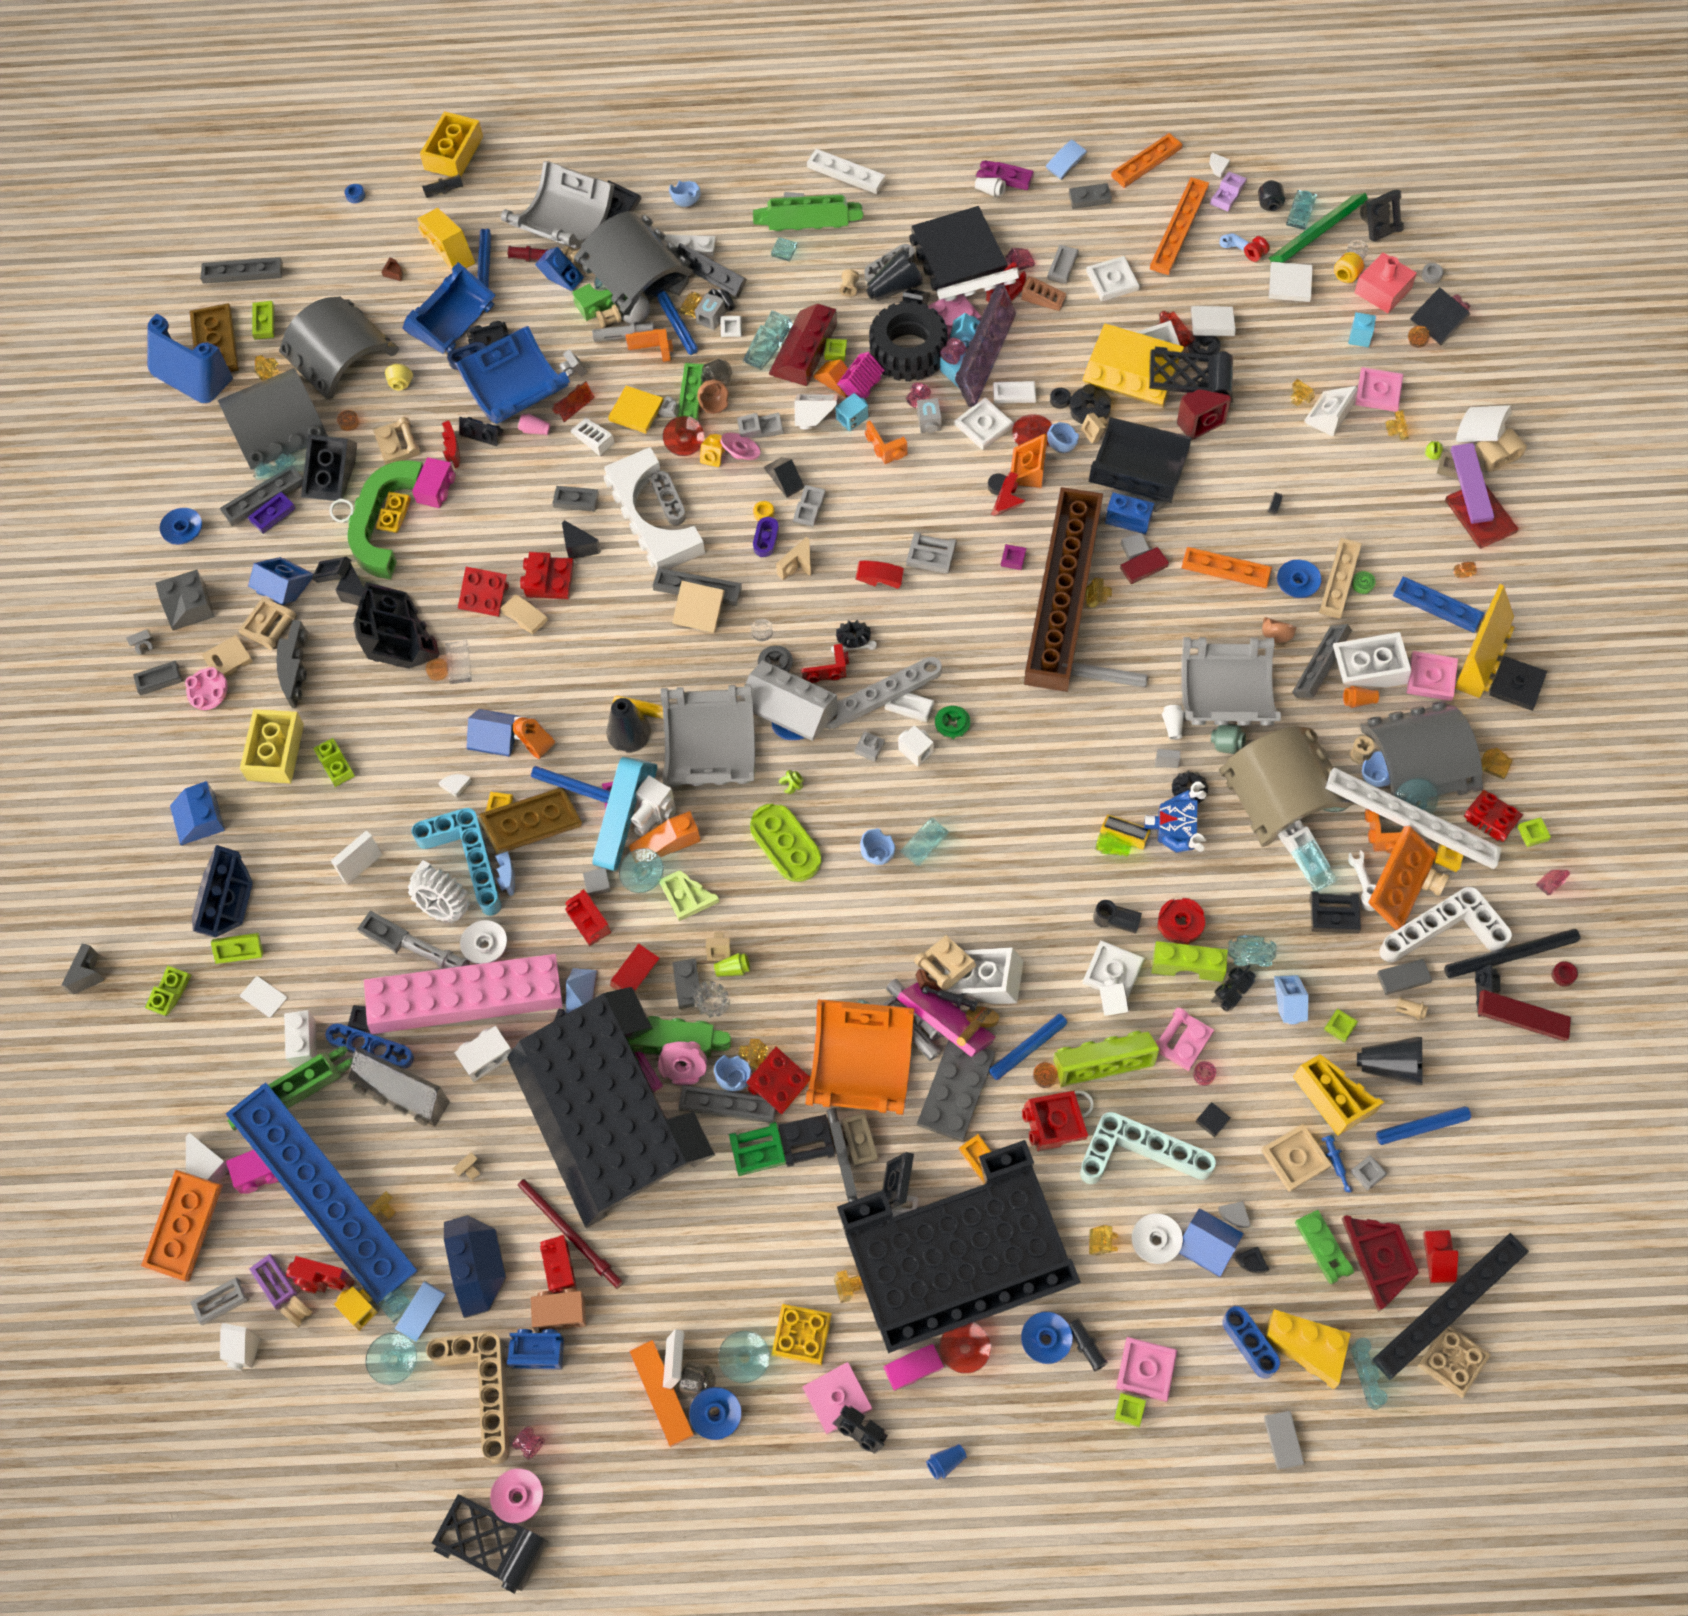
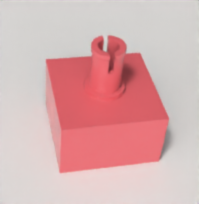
(1385, 282)

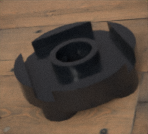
(1091, 395)

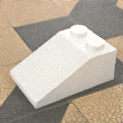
(1373, 661)
(993, 979)

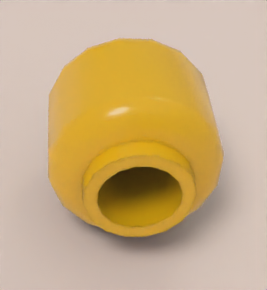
(1349, 267)

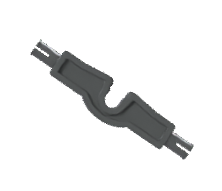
(842, 1155)

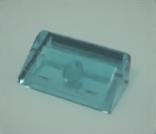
(1314, 866)

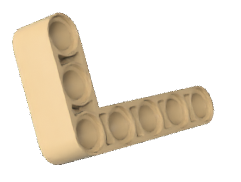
(486, 1384)

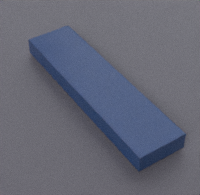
(1438, 604)

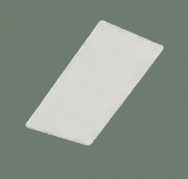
(263, 996)

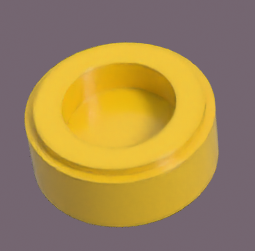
(763, 509)

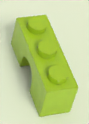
(1173, 957)

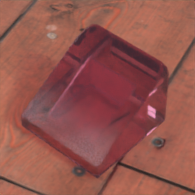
(1021, 257)
(1552, 881)

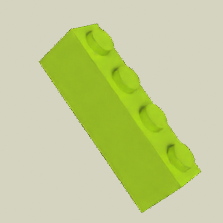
(1105, 1058)

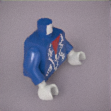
(1178, 821)

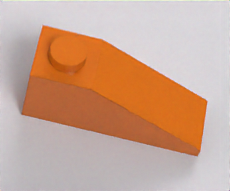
(670, 836)

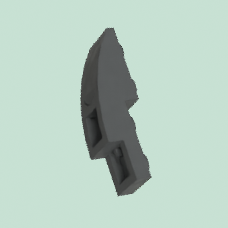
(289, 665)

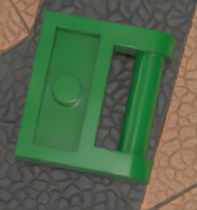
(757, 1156)

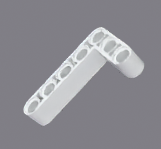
(1442, 922)

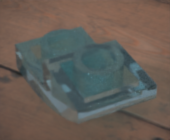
(1301, 209)
(267, 470)
(924, 841)

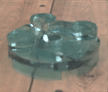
(1252, 950)

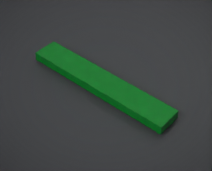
(1318, 228)

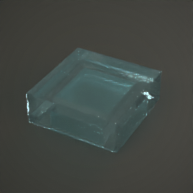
(784, 249)

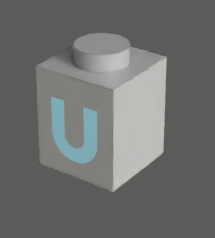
(709, 311)
(929, 415)

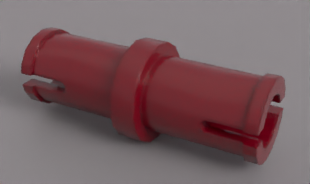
(525, 253)

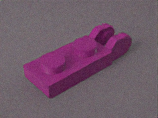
(1012, 175)

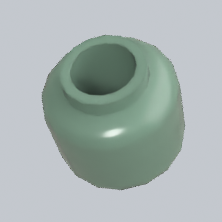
(1228, 738)

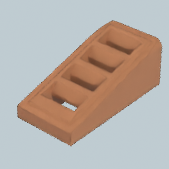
(1045, 289)

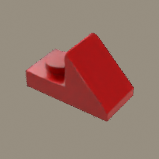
(1005, 500)
(1440, 1256)

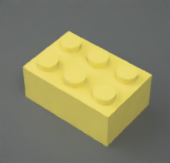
(272, 746)

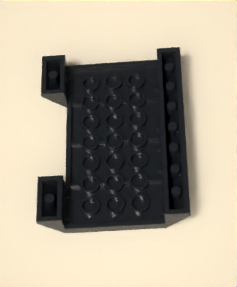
(600, 1106)
(959, 1253)

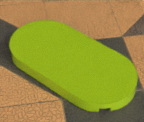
(785, 842)

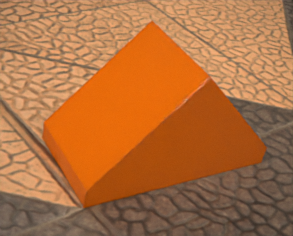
(830, 375)

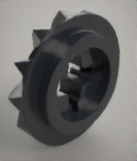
(1211, 341)
(848, 639)
(1180, 782)

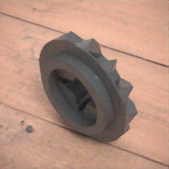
(776, 653)

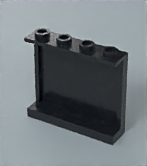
(957, 248)
(1140, 460)

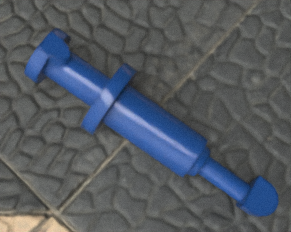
(1336, 1161)

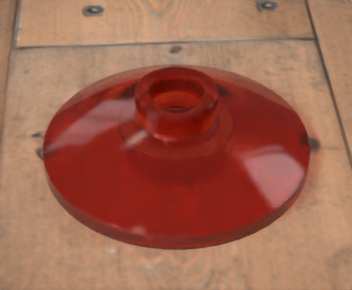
(683, 427)
(1022, 429)
(969, 1335)

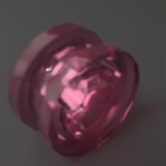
(1197, 1074)

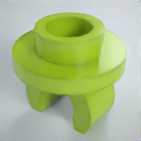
(795, 781)

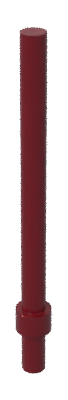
(602, 1266)

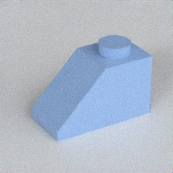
(1291, 999)

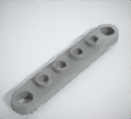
(885, 691)

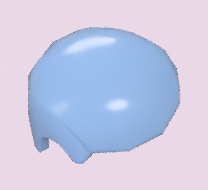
(685, 193)
(1062, 437)
(1375, 770)
(877, 847)
(732, 1073)

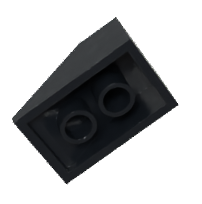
(328, 467)

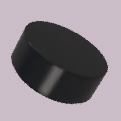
(1060, 398)
(995, 483)
(1275, 503)

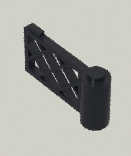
(1218, 370)
(515, 1564)

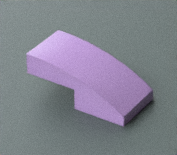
(1228, 191)

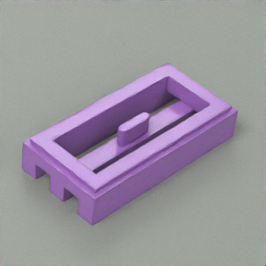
(284, 1298)

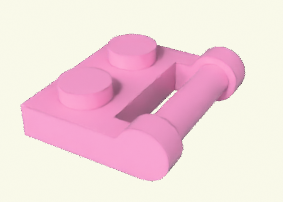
(1189, 1044)

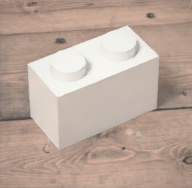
(300, 1037)
(483, 1053)

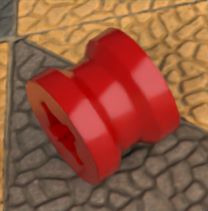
(1256, 249)

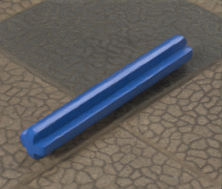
(484, 256)
(677, 323)
(570, 784)
(1028, 1046)
(1423, 1125)

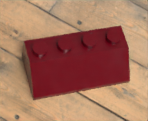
(805, 344)

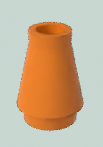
(1359, 696)

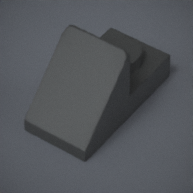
(80, 974)

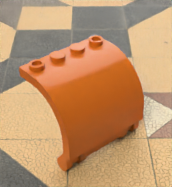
(861, 1056)

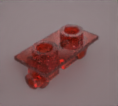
(1183, 334)
(574, 401)

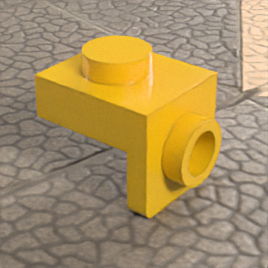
(712, 450)

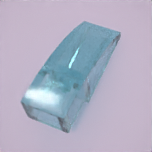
(767, 340)

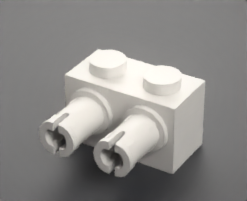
(655, 805)

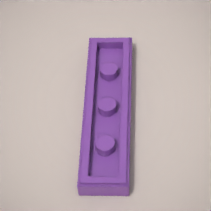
(1472, 483)

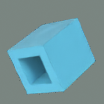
(1362, 329)
(852, 412)

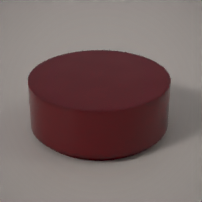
(1564, 973)

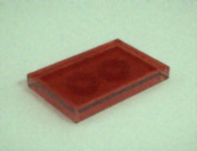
(1483, 532)

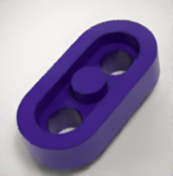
(764, 538)

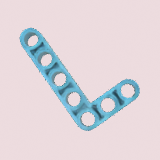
(619, 811)
(473, 852)

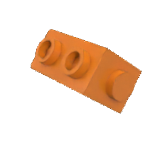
(651, 339)
(888, 452)
(1380, 841)

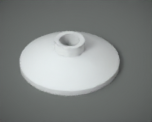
(478, 934)
(1157, 1226)

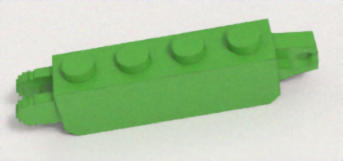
(808, 212)
(680, 1031)
(308, 1078)

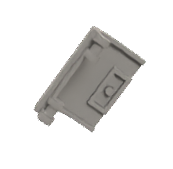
(565, 206)
(1228, 682)
(708, 736)

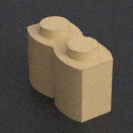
(1500, 452)

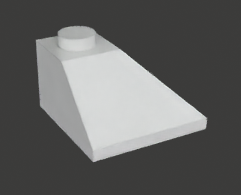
(813, 408)

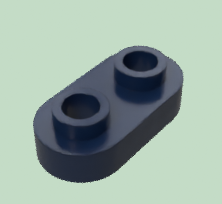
(459, 353)

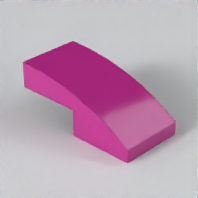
(913, 1367)

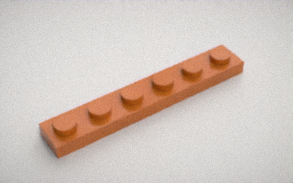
(1179, 226)

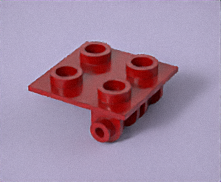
(482, 591)
(1494, 814)
(778, 1080)

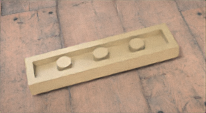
(1340, 578)

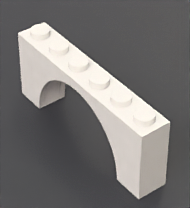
(663, 546)

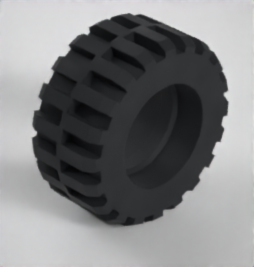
(908, 320)

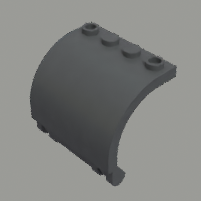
(630, 257)
(329, 339)
(272, 418)
(1428, 746)

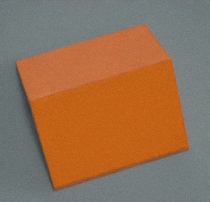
(1029, 462)

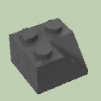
(185, 599)

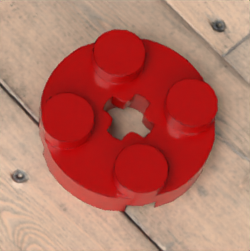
(1181, 933)

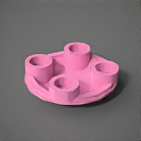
(206, 688)

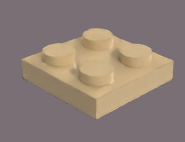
(1296, 1157)

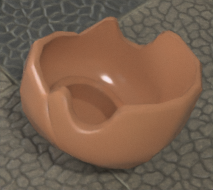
(713, 396)
(1278, 630)

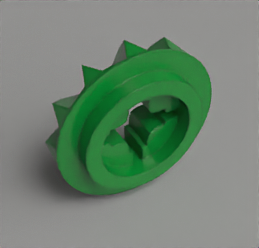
(953, 713)

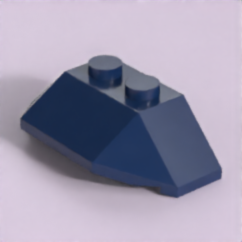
(222, 894)
(474, 1263)

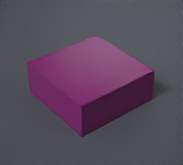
(1013, 557)

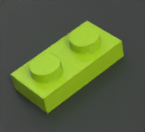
(263, 320)
(237, 948)

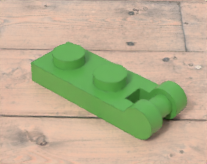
(1323, 1246)

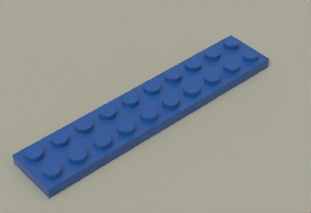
(321, 1193)

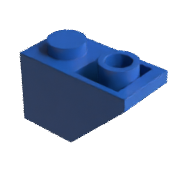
(559, 269)

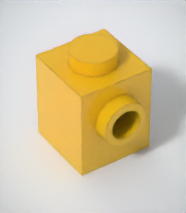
(356, 1307)

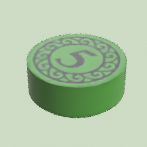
(1363, 582)

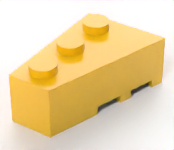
(446, 238)
(1335, 1095)
(1309, 1344)

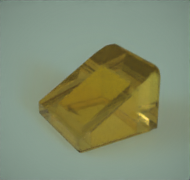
(1496, 763)

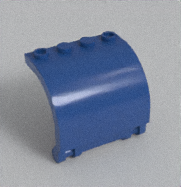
(510, 375)

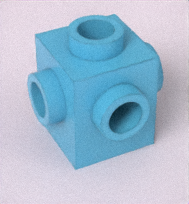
(964, 328)

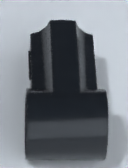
(1119, 917)

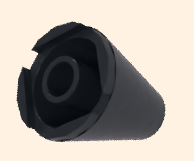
(894, 277)
(627, 727)
(1394, 1060)

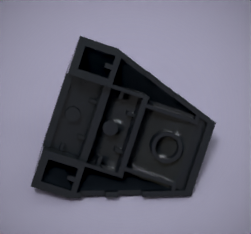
(391, 630)

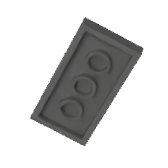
(955, 1091)

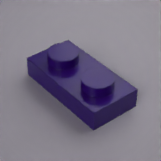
(271, 512)

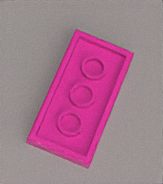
(945, 1018)

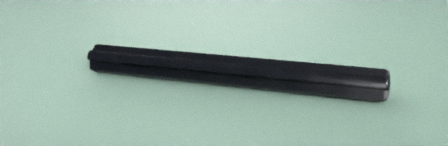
(1512, 953)

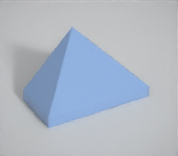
(579, 988)

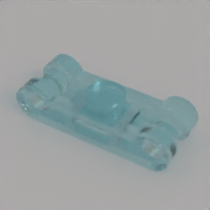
(1368, 1374)

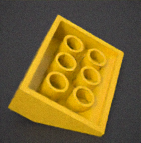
(1122, 364)
(1487, 646)

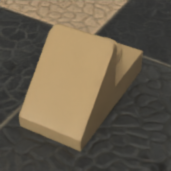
(797, 557)

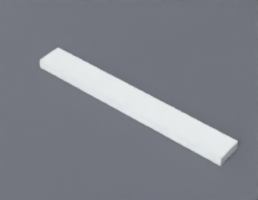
(1410, 815)

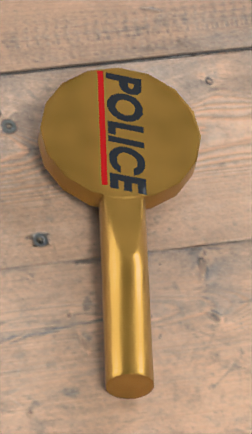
(981, 1017)

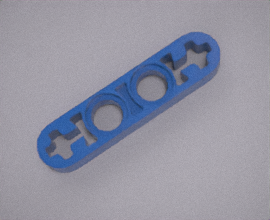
(371, 1043)

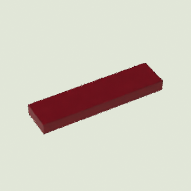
(1524, 1015)

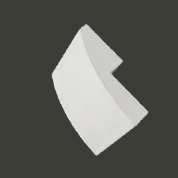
(1483, 423)

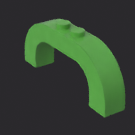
(386, 479)

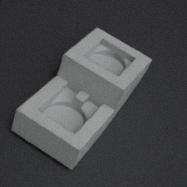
(756, 427)
(809, 506)

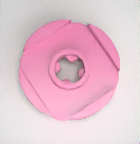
(682, 1051)

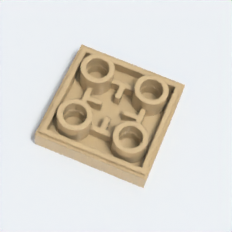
(698, 606)
(1454, 1361)

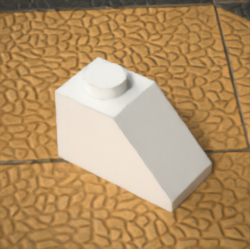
(202, 1161)
(238, 1346)

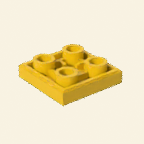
(635, 409)
(801, 1334)

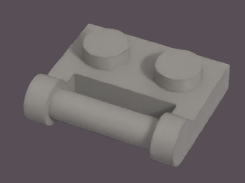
(929, 557)

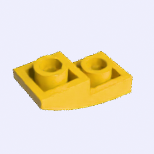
(394, 512)

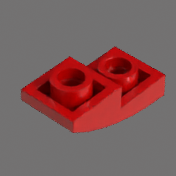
(451, 451)
(874, 571)

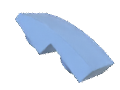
(1065, 158)
(506, 873)
(420, 1311)

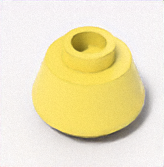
(398, 376)

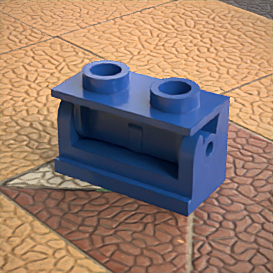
(1129, 513)
(536, 1350)

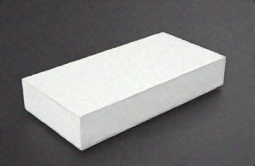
(1014, 392)
(911, 706)
(673, 1359)

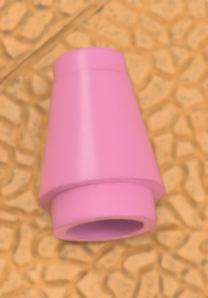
(533, 425)

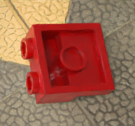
(546, 576)
(1054, 1120)
(316, 1276)

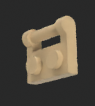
(389, 442)
(261, 620)
(950, 957)

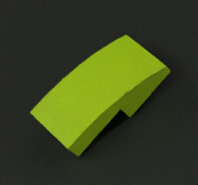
(334, 762)
(168, 992)

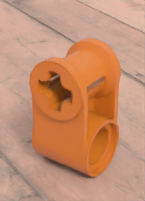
(535, 738)

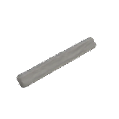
(1108, 674)

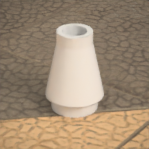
(991, 186)
(1173, 718)

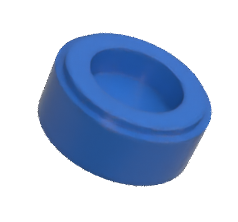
(354, 193)

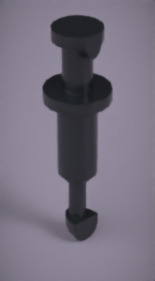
(953, 998)

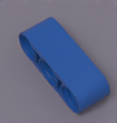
(1250, 1329)

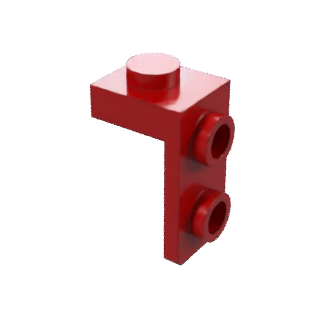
(828, 672)

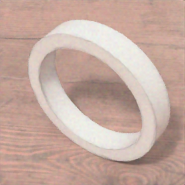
(335, 503)
(1090, 1100)

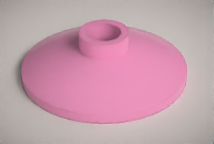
(740, 446)
(507, 1486)

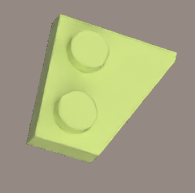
(685, 895)

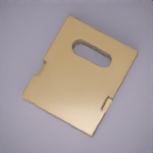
(231, 655)

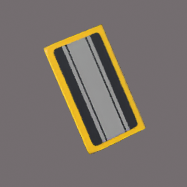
(1126, 831)

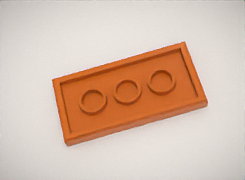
(1402, 878)
(182, 1225)

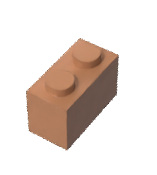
(558, 1310)

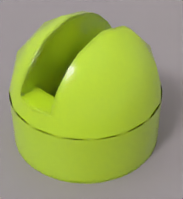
(1429, 451)

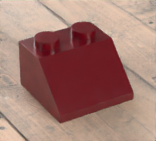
(1202, 412)

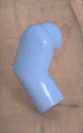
(1233, 240)

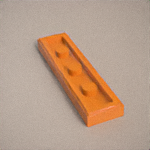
(1146, 160)
(1226, 567)
(662, 1399)

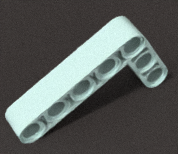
(1142, 1146)

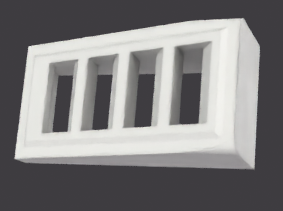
(598, 447)

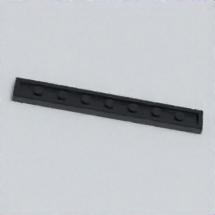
(1449, 1306)

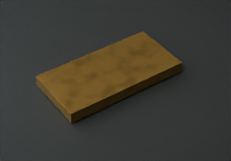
(216, 327)
(529, 820)

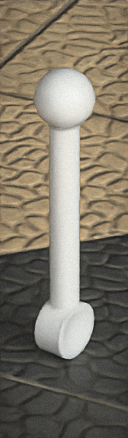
(872, 645)

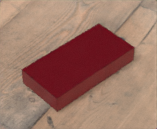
(1144, 565)

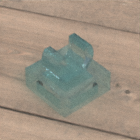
(394, 1305)

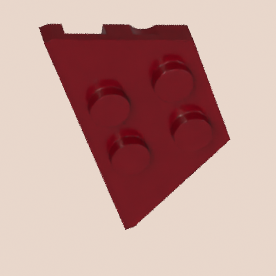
(1382, 1257)

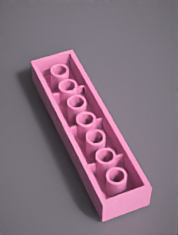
(462, 994)

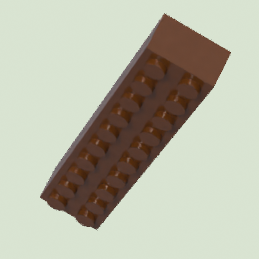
(1063, 589)

